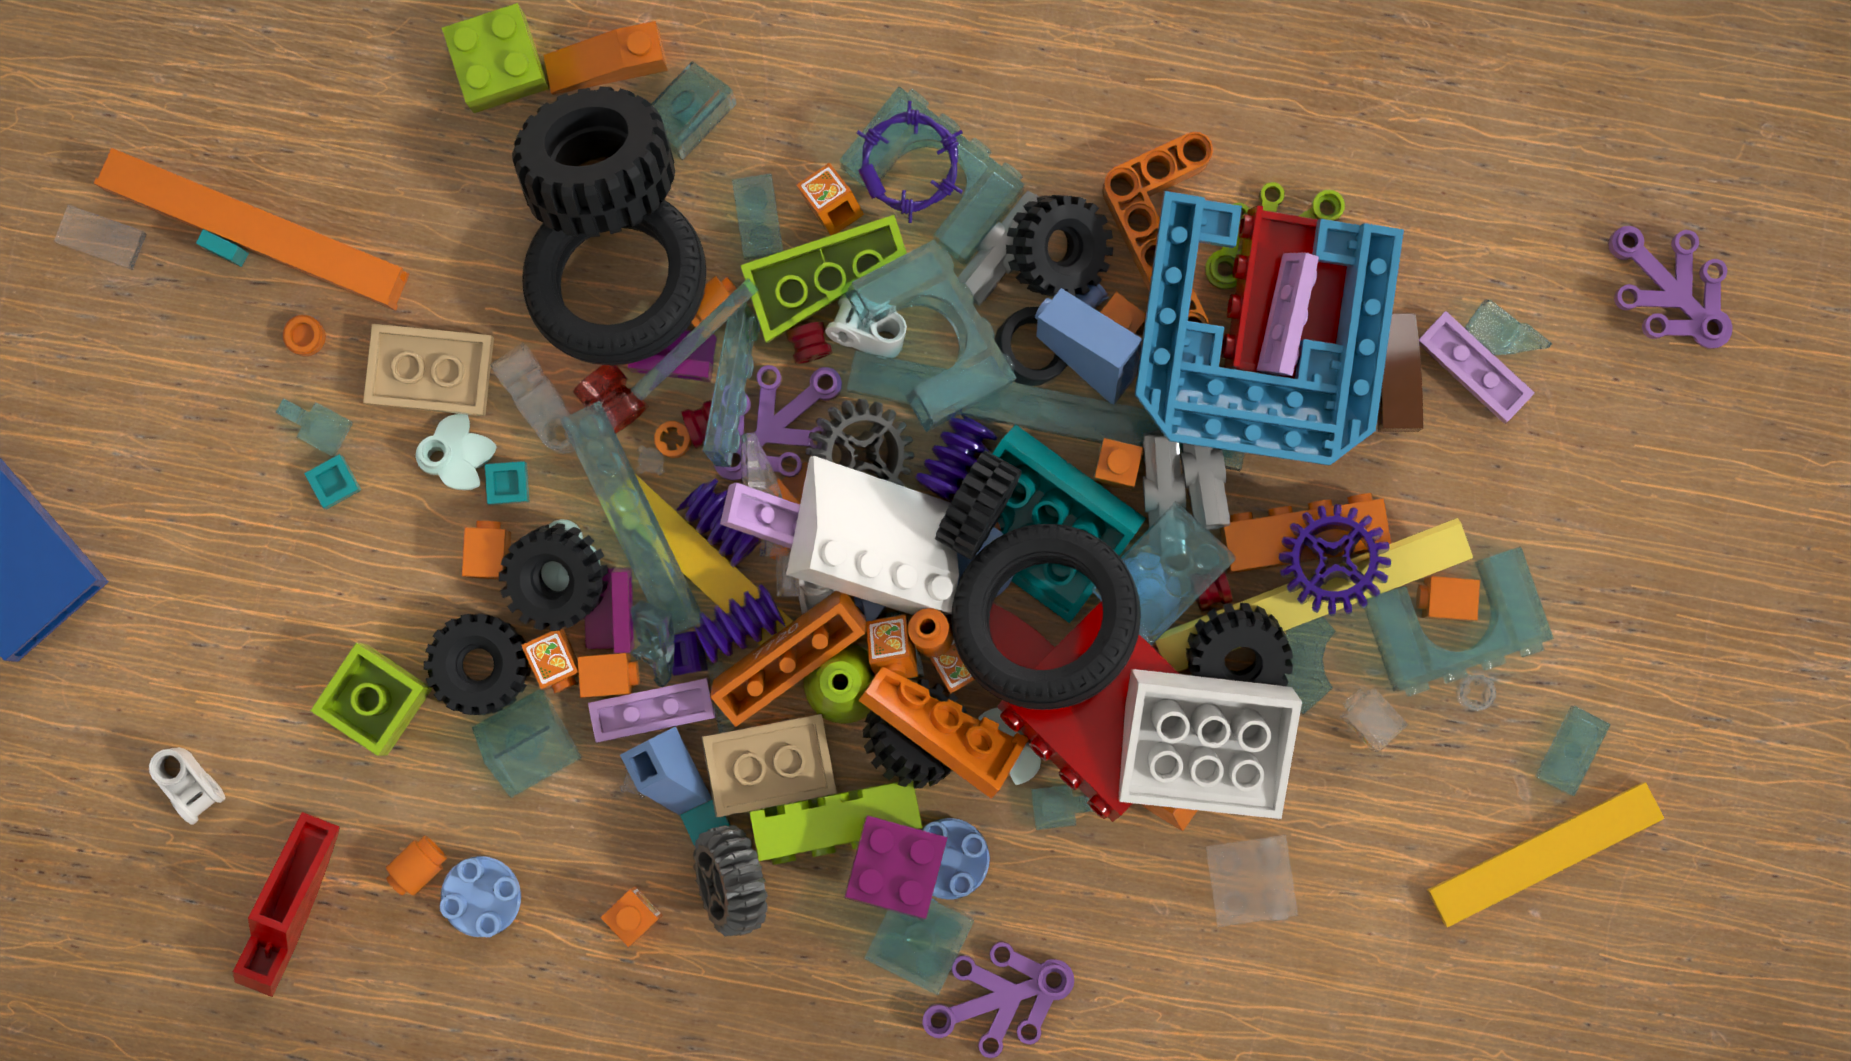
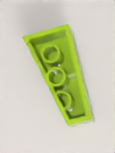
(818, 273)
(829, 820)

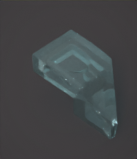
(1502, 332)
(656, 635)

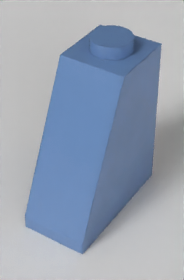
(1089, 343)

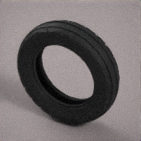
(628, 340)
(1068, 683)

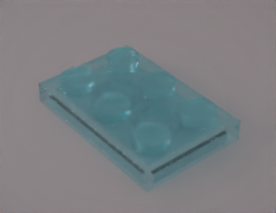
(1173, 568)

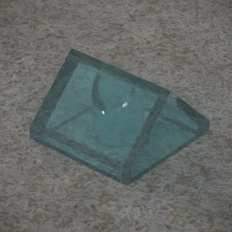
(692, 107)
(525, 743)

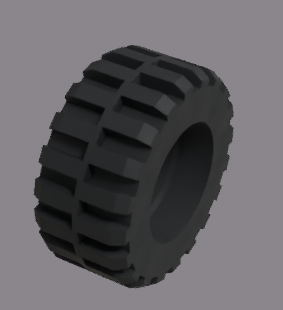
(600, 194)

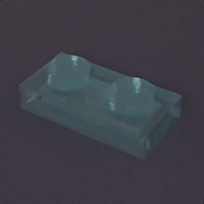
(757, 216)
(1572, 750)

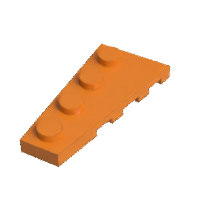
(958, 740)

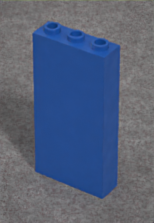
(40, 570)

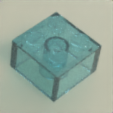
(921, 948)

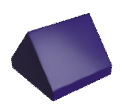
(688, 654)

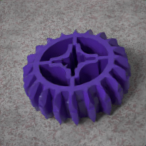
(1357, 532)

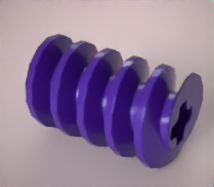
(955, 457)
(709, 508)
(738, 623)

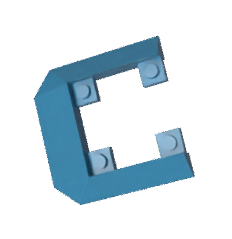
(1335, 385)

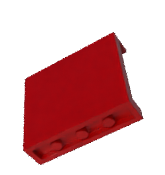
(1265, 240)
(1089, 735)

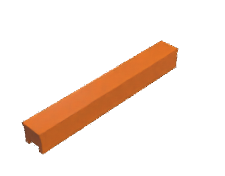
(252, 228)

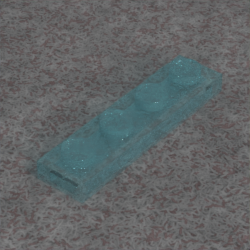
(729, 394)

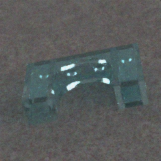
(989, 187)
(928, 280)
(1514, 626)

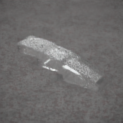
(759, 475)

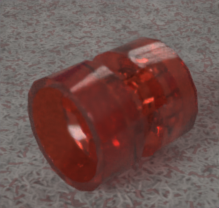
(609, 387)

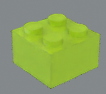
(495, 58)
(371, 699)

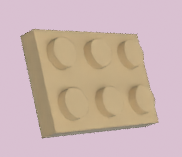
(428, 370)
(768, 765)

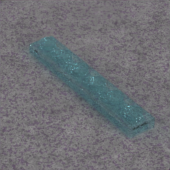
(631, 515)

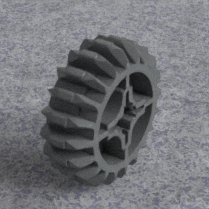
(870, 439)
(730, 880)

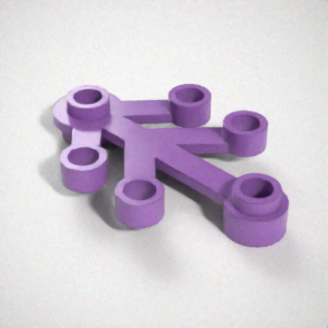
(1675, 291)
(773, 428)
(1005, 996)

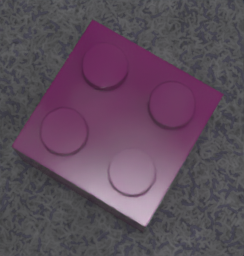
(895, 867)

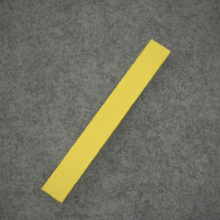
(1410, 561)

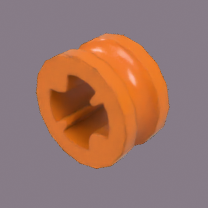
(664, 448)

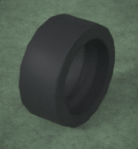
(1025, 375)

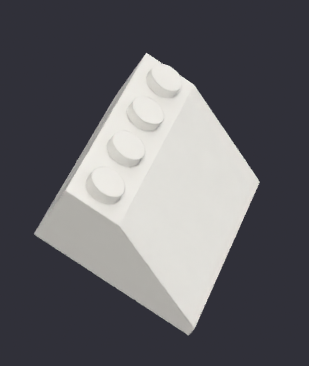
(872, 540)
(1207, 743)

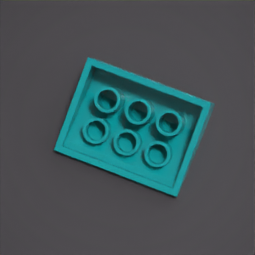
(1060, 494)

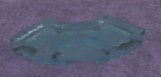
(1308, 673)

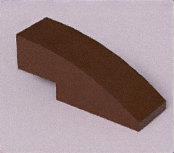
(1402, 379)

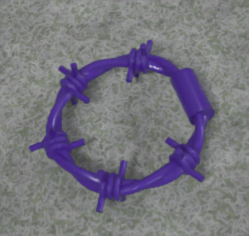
(872, 179)

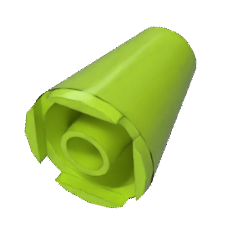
(835, 704)

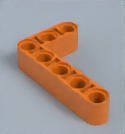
(1139, 202)

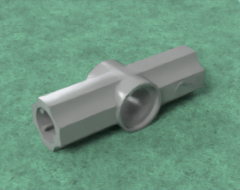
(992, 261)
(1163, 476)
(1205, 478)

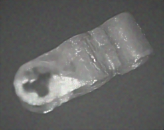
(533, 395)

